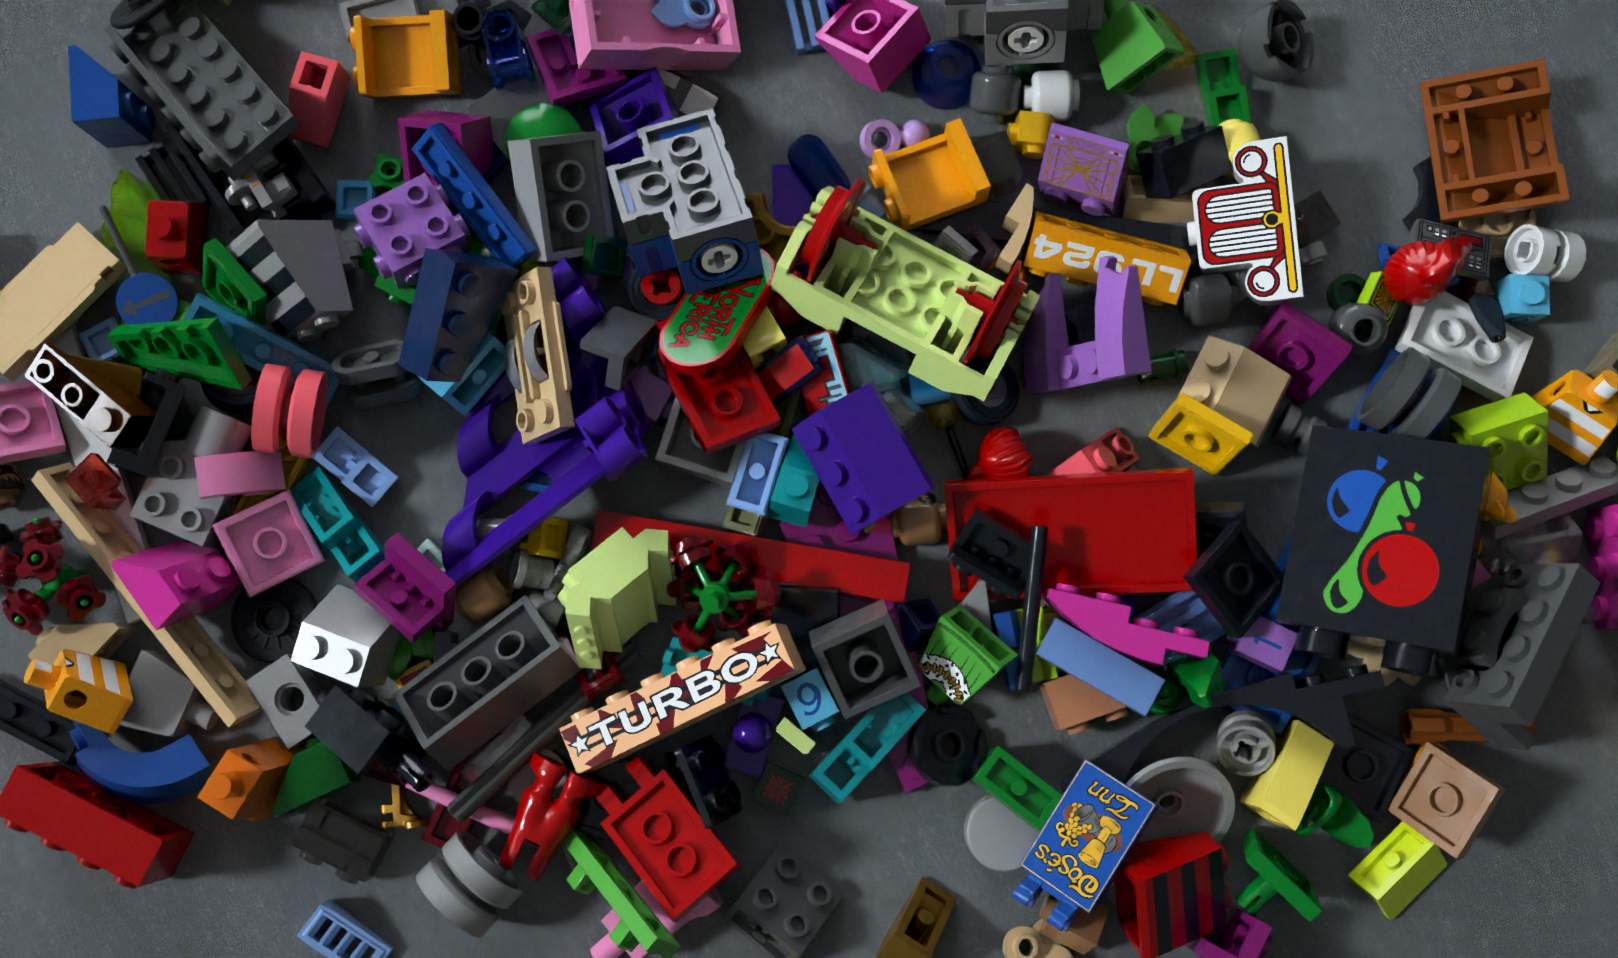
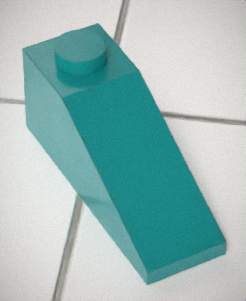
(795, 485)

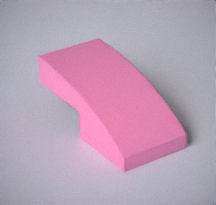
(239, 474)

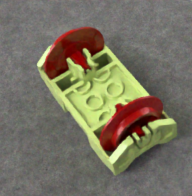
(902, 291)

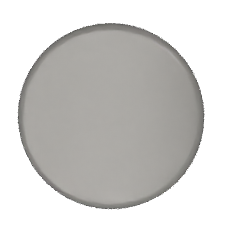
(997, 835)

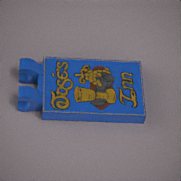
(1084, 844)

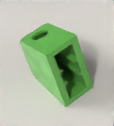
(1133, 45)

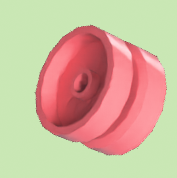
(289, 411)

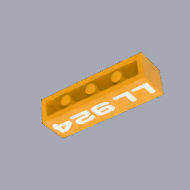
(1075, 252)

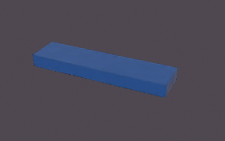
(473, 197)

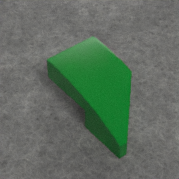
(1199, 676)

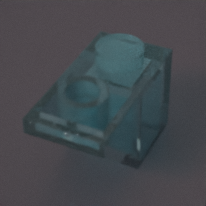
(867, 363)

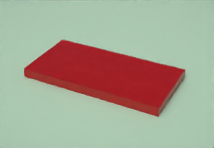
(1103, 527)

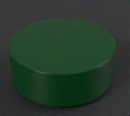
(1344, 290)

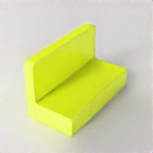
(1398, 869)

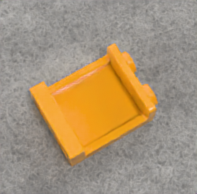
(406, 56)
(930, 178)

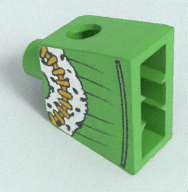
(962, 657)

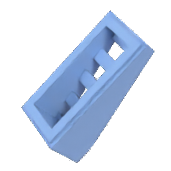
(345, 920)

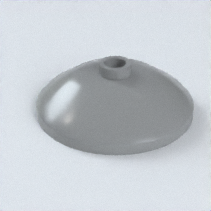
(1195, 800)

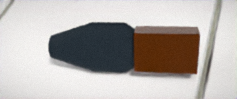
(1484, 307)

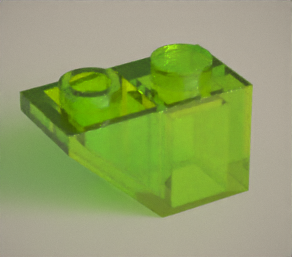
(129, 214)

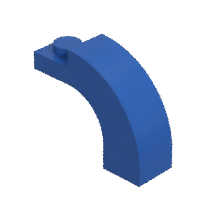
(140, 776)

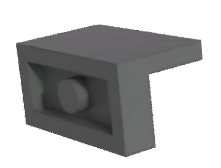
(625, 341)

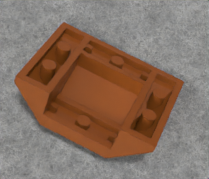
(1493, 142)

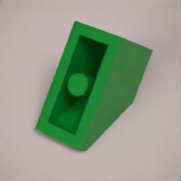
(312, 776)

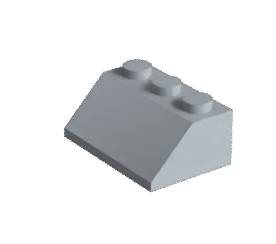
(561, 192)

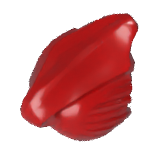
(1424, 269)
(1001, 456)

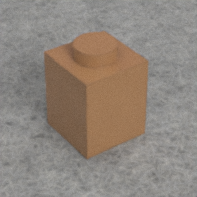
(1084, 931)

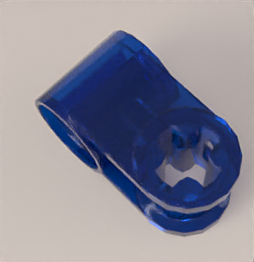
(507, 55)

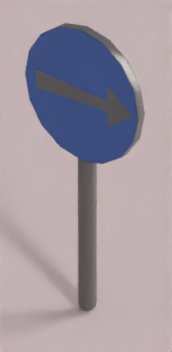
(143, 295)

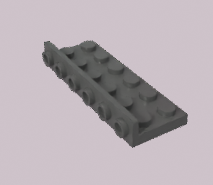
(205, 87)

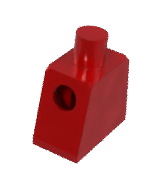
(177, 233)

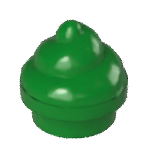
(1168, 697)

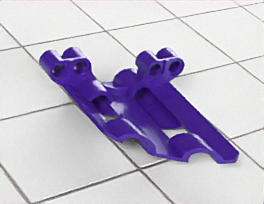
(602, 442)

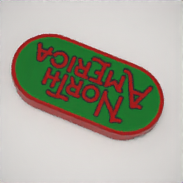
(715, 322)

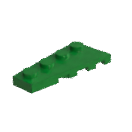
(184, 347)

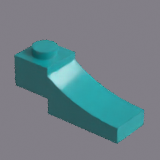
(338, 524)
(865, 746)

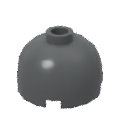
(1275, 42)

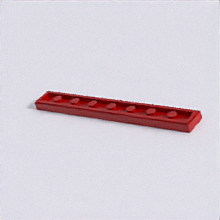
(785, 560)

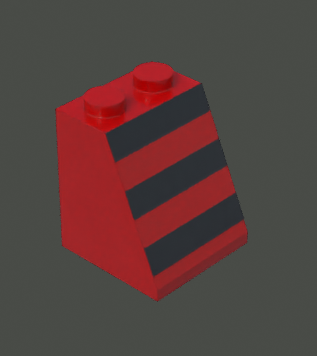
(1172, 892)

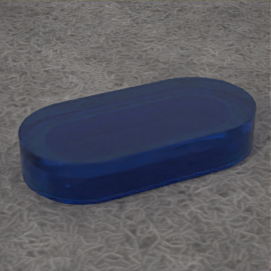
(815, 165)

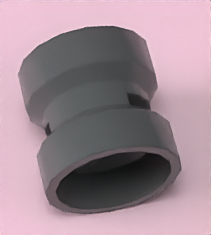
(1295, 428)

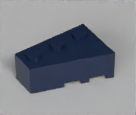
(452, 312)

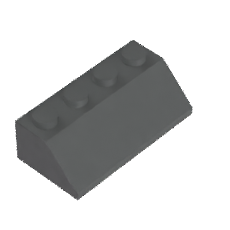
(485, 683)

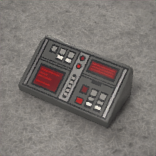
(1477, 260)

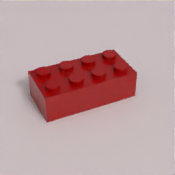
(94, 826)

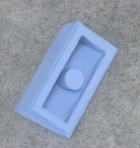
(758, 473)

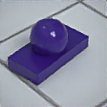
(753, 736)

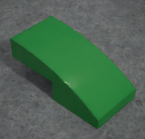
(1221, 87)

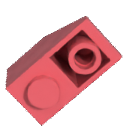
(317, 98)
(1106, 454)

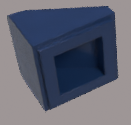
(917, 622)

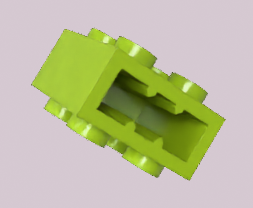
(1515, 433)

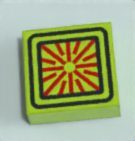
(1376, 295)

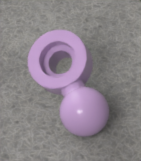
(909, 134)

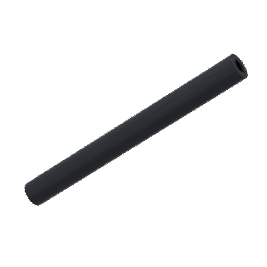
(1031, 607)

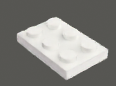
(1455, 341)

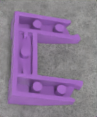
(1119, 340)

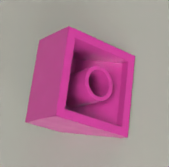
(875, 39)
(176, 581)

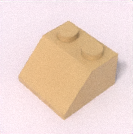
(1237, 385)

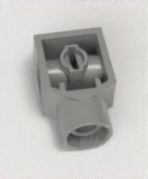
(171, 490)

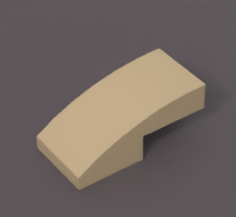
(1017, 222)

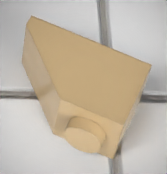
(91, 639)

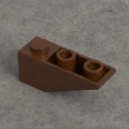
(91, 398)

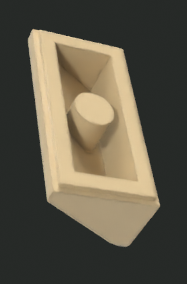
(1157, 210)

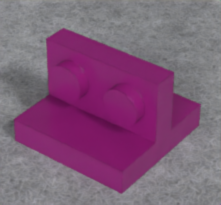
(1300, 349)
(409, 590)
(1241, 939)

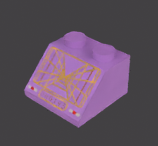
(1083, 170)

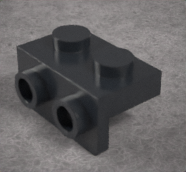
(992, 553)

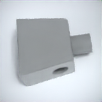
(165, 698)

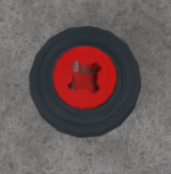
(655, 301)

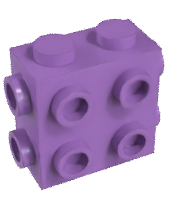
(405, 224)

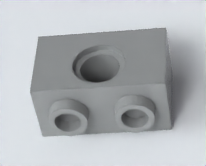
(273, 692)

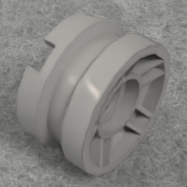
(1253, 730)

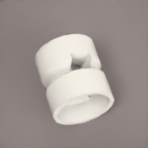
(1545, 252)

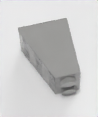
(299, 272)

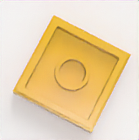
(1200, 434)

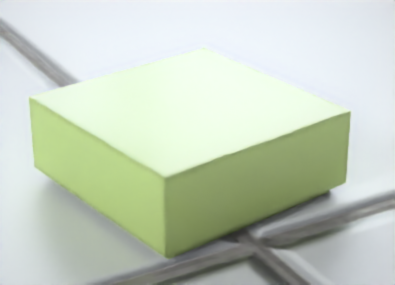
(795, 735)

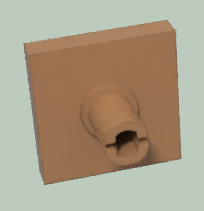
(1446, 800)

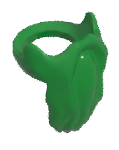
(1337, 816)

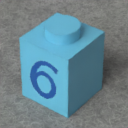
(1523, 298)
(811, 701)

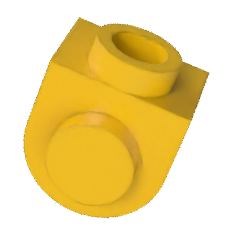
(1030, 133)

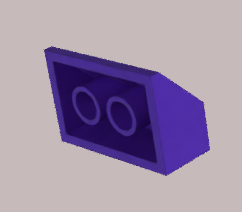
(862, 458)

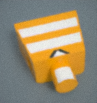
(1580, 412)
(84, 688)

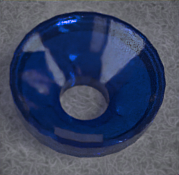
(939, 90)

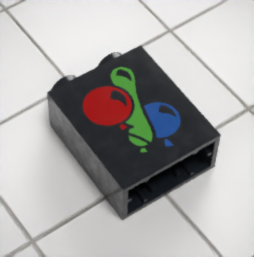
(1385, 546)

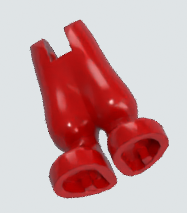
(545, 820)

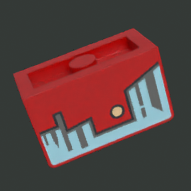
(831, 382)

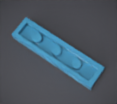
(261, 345)

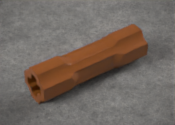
(1442, 727)

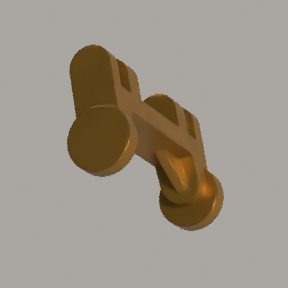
(401, 811)

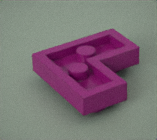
(560, 70)

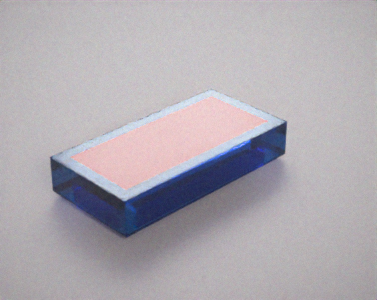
(789, 369)

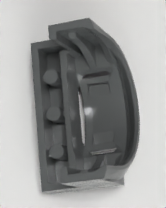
(1515, 685)

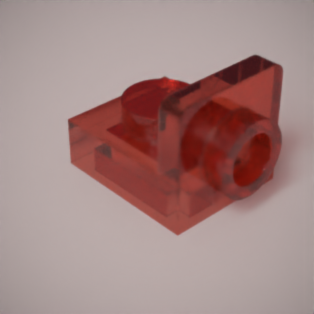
(96, 483)

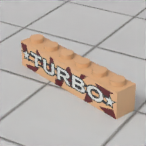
(681, 698)

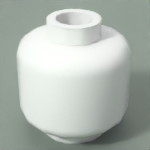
(1052, 93)

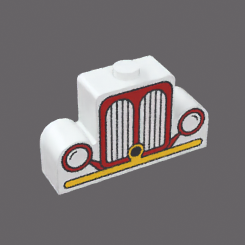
(1252, 224)

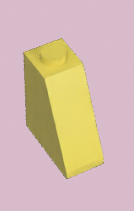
(1288, 784)

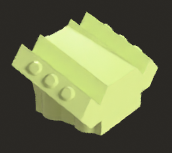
(616, 592)

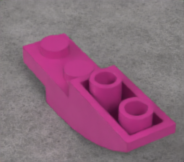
(1108, 623)

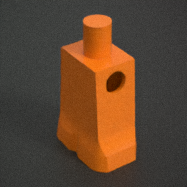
(248, 780)

